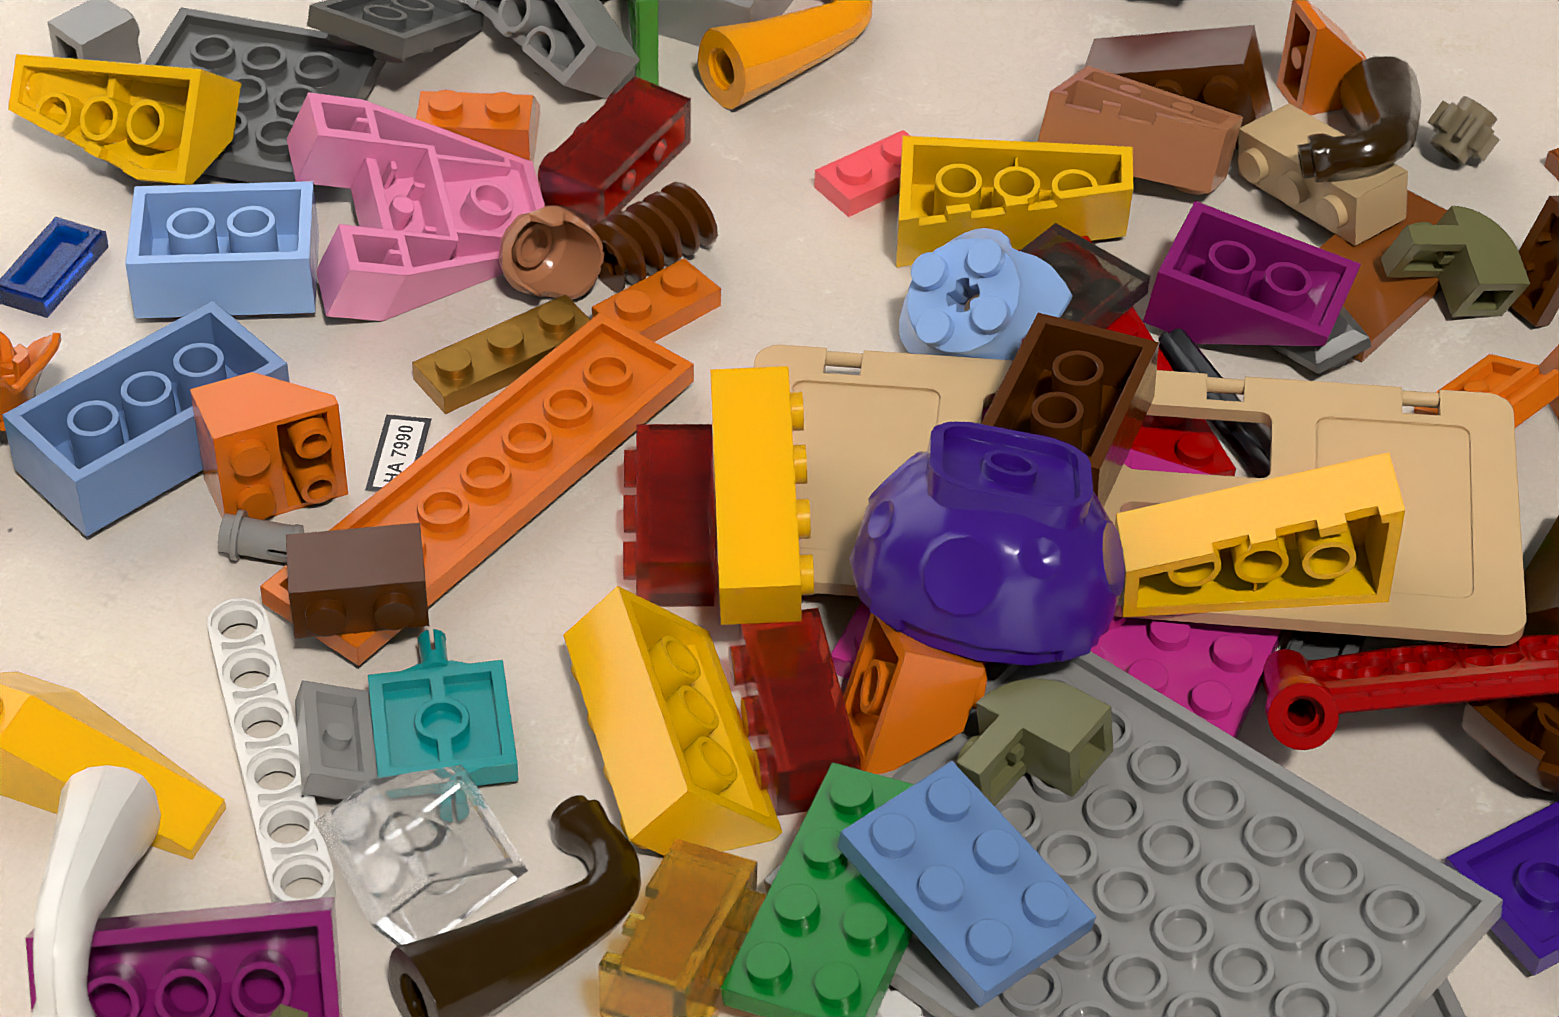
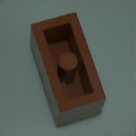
(356, 580)

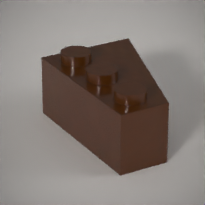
(1203, 65)

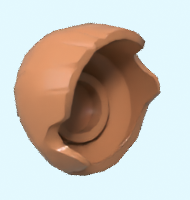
(551, 253)

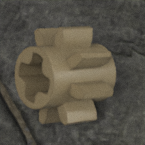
(1463, 130)

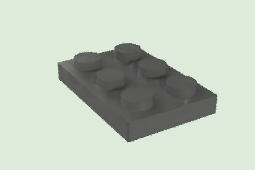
(395, 26)

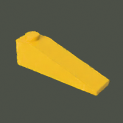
(59, 732)

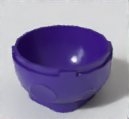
(991, 548)

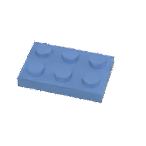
(966, 882)

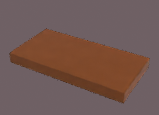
(1379, 301)

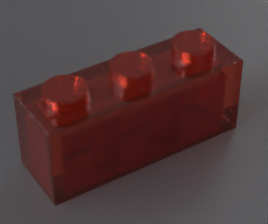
(616, 151)
(671, 515)
(792, 708)

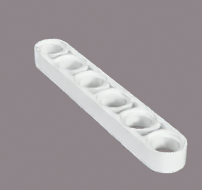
(265, 755)

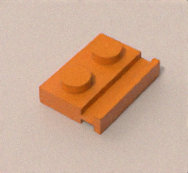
(1509, 378)

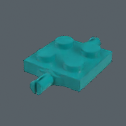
(443, 717)

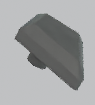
(1343, 343)

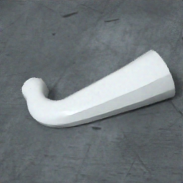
(99, 835)

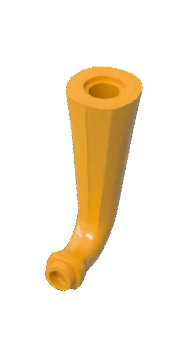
(760, 55)

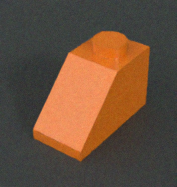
(1314, 60)

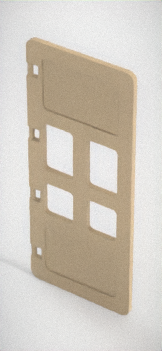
(1455, 471)

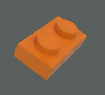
(663, 301)

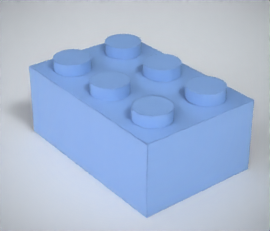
(224, 244)

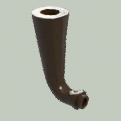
(1385, 109)
(511, 952)

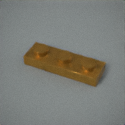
(496, 355)

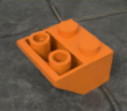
(268, 445)

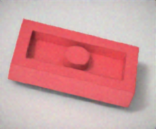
(863, 176)

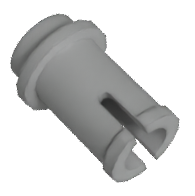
(254, 537)

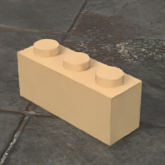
(1348, 204)

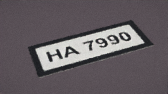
(398, 447)

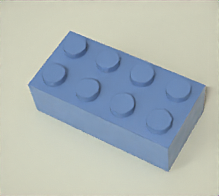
(129, 420)

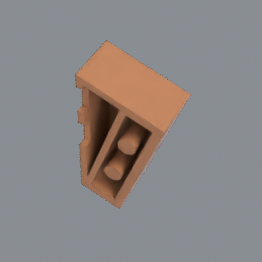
(1170, 135)

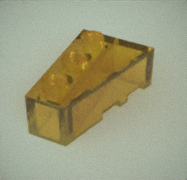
(684, 938)

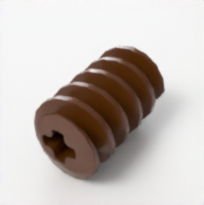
(654, 234)

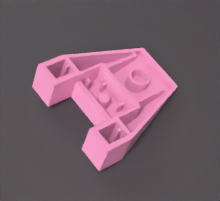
(423, 204)

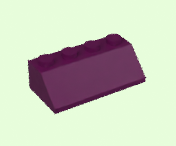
(214, 962)

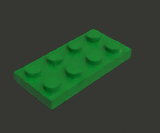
(822, 931)

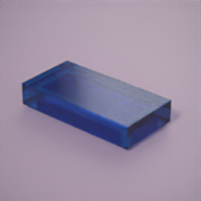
(51, 266)

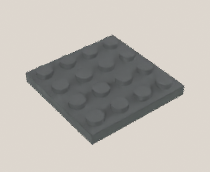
(275, 73)

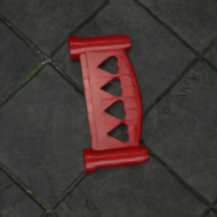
(1312, 693)

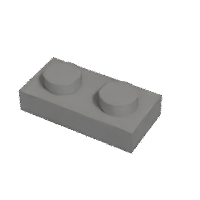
(334, 739)

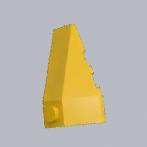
(138, 117)

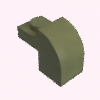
(1469, 256)
(1039, 731)

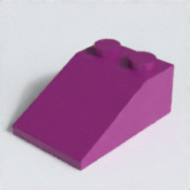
(1247, 284)

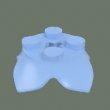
(1010, 294)

